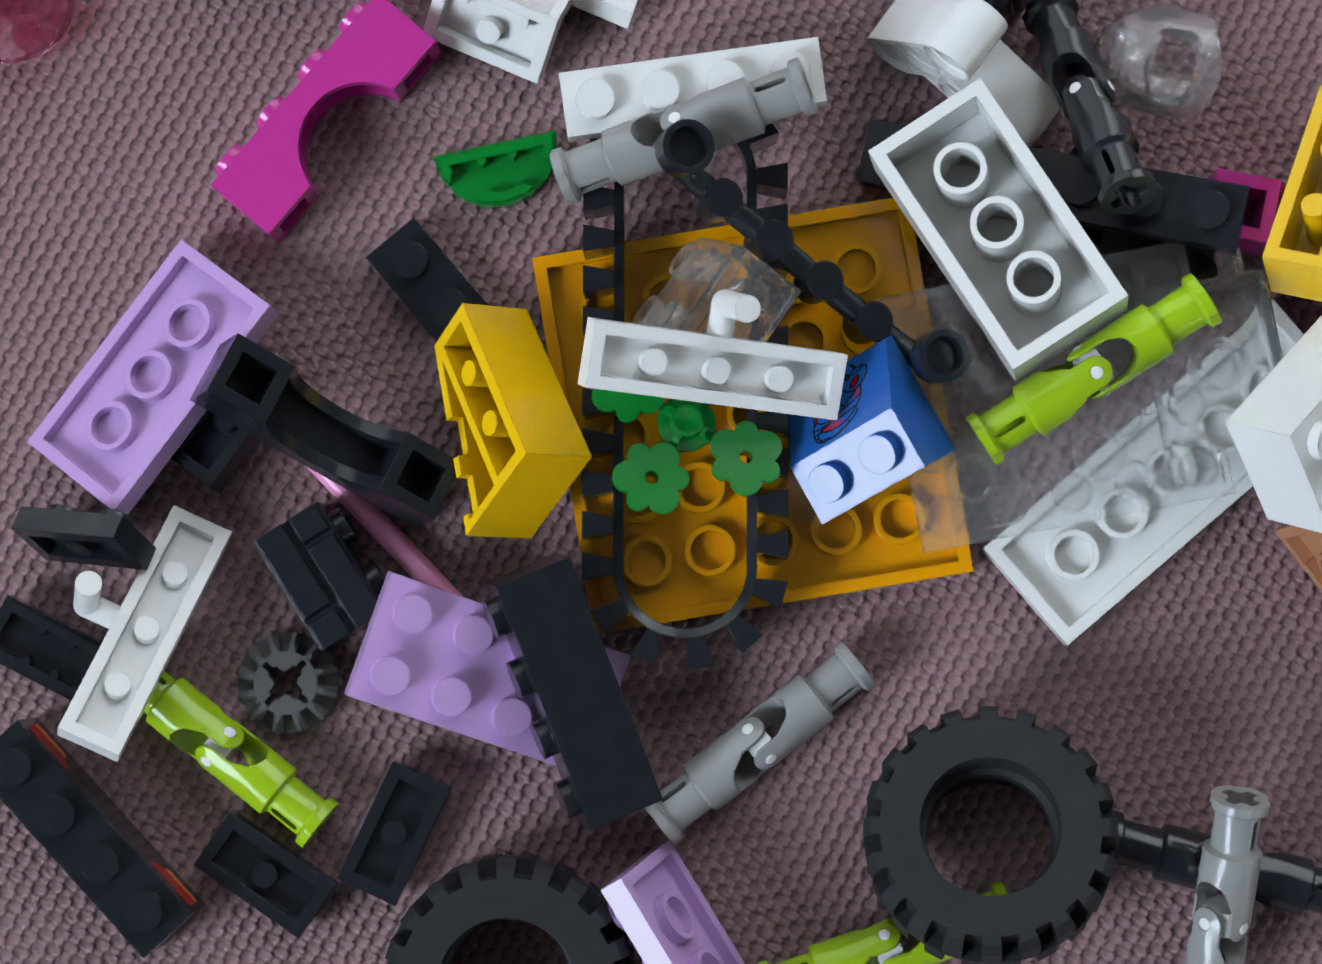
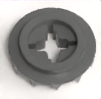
(318, 682)

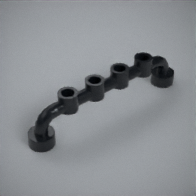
(689, 148)

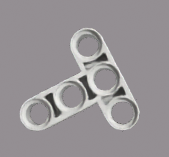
(957, 45)

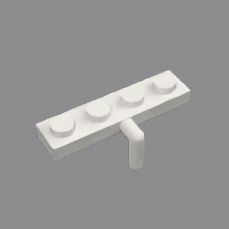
(621, 92)
(713, 364)
(140, 631)

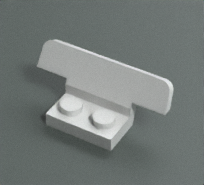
(513, 32)

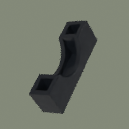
(280, 409)

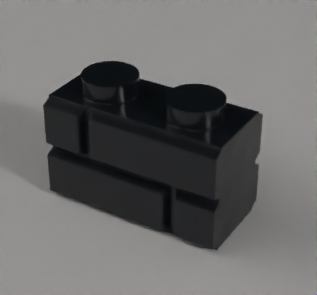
(322, 573)

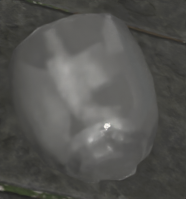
(1163, 60)

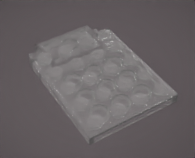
(1121, 453)

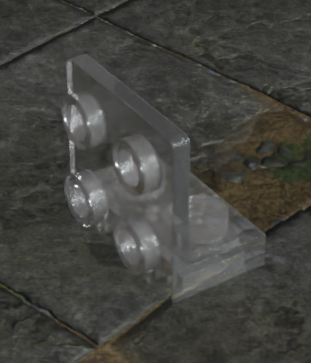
(703, 270)

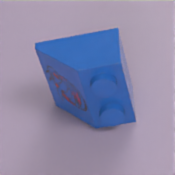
(878, 439)

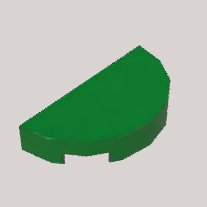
(499, 172)

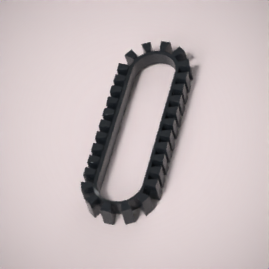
(601, 282)

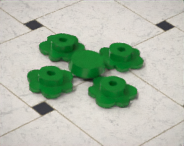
(686, 428)

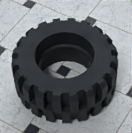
(1007, 754)
(510, 890)

